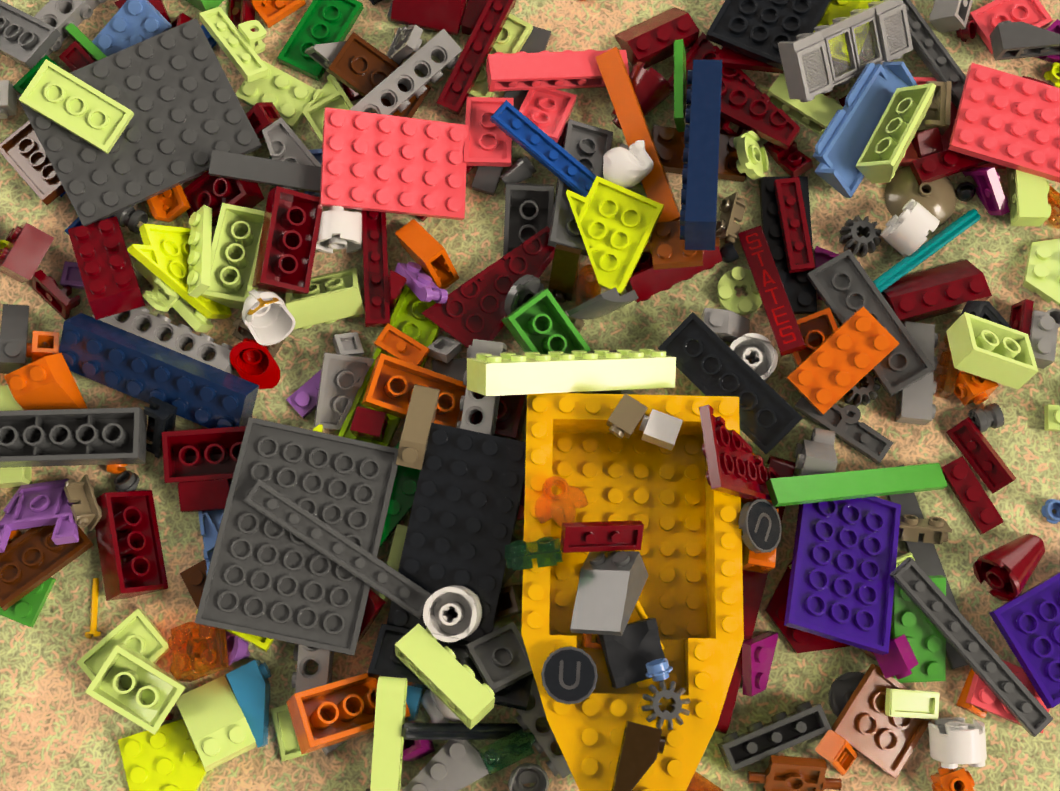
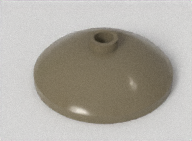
(938, 201)

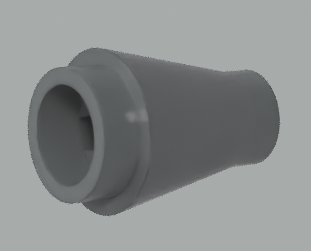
(519, 171)

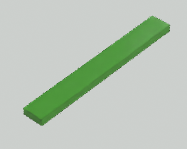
(855, 484)

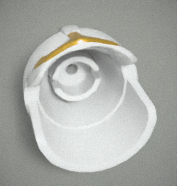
(267, 317)

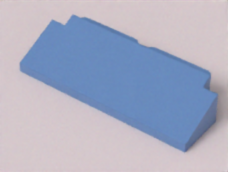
(854, 124)

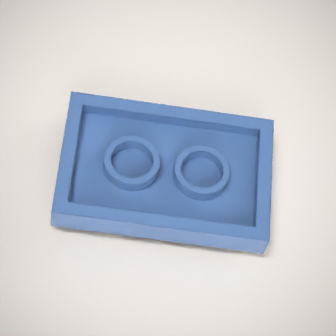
(130, 25)

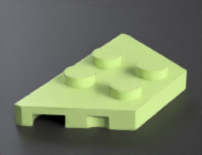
(329, 96)
(1043, 270)

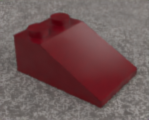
(217, 190)

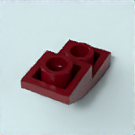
(790, 160)

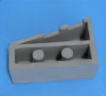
(450, 769)

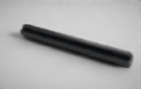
(458, 731)

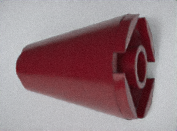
(649, 88)
(1010, 566)

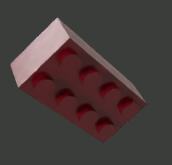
(106, 268)

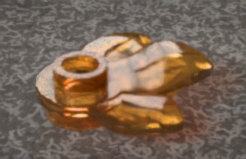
(561, 506)

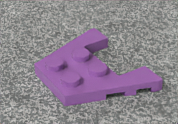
(40, 506)

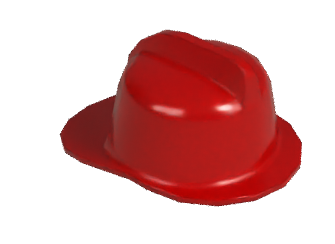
(255, 363)

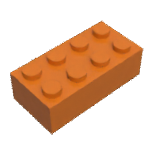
(842, 360)
(393, 384)
(334, 712)

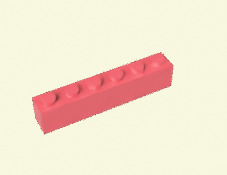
(545, 70)

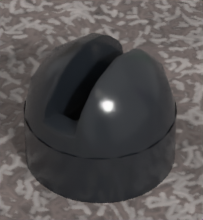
(965, 194)
(728, 253)

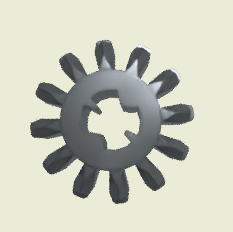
(863, 244)
(866, 391)
(665, 714)

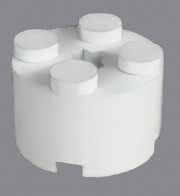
(910, 228)
(339, 230)
(758, 349)
(440, 621)
(957, 742)

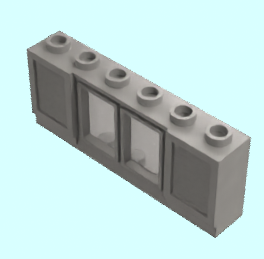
(844, 48)

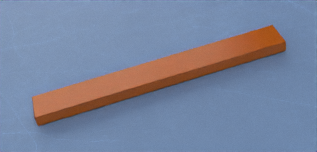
(635, 128)

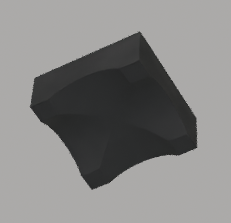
(629, 653)

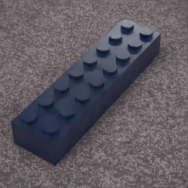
(701, 156)
(150, 370)

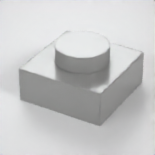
(348, 344)
(444, 349)

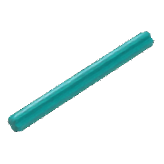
(927, 250)

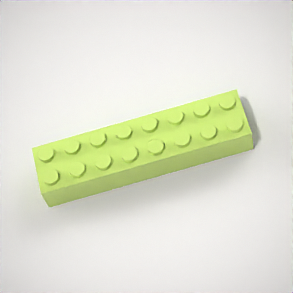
(569, 372)

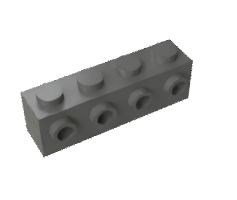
(774, 736)

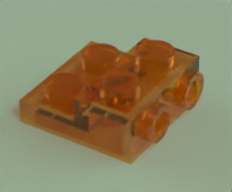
(197, 651)

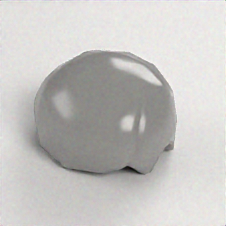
(528, 773)

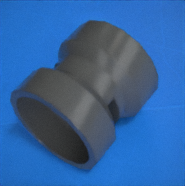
(131, 217)
(988, 417)

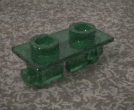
(520, 554)
(507, 751)

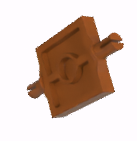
(669, 250)
(794, 774)

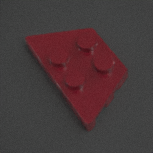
(797, 639)

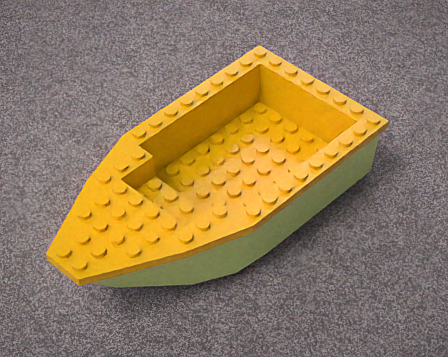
(691, 587)

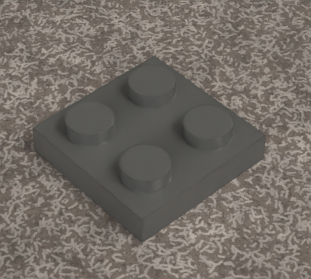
(500, 657)

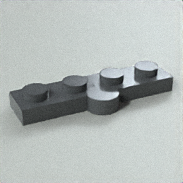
(848, 428)

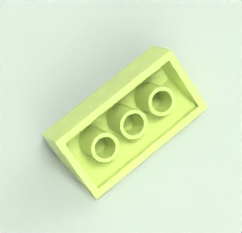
(895, 132)
(234, 255)

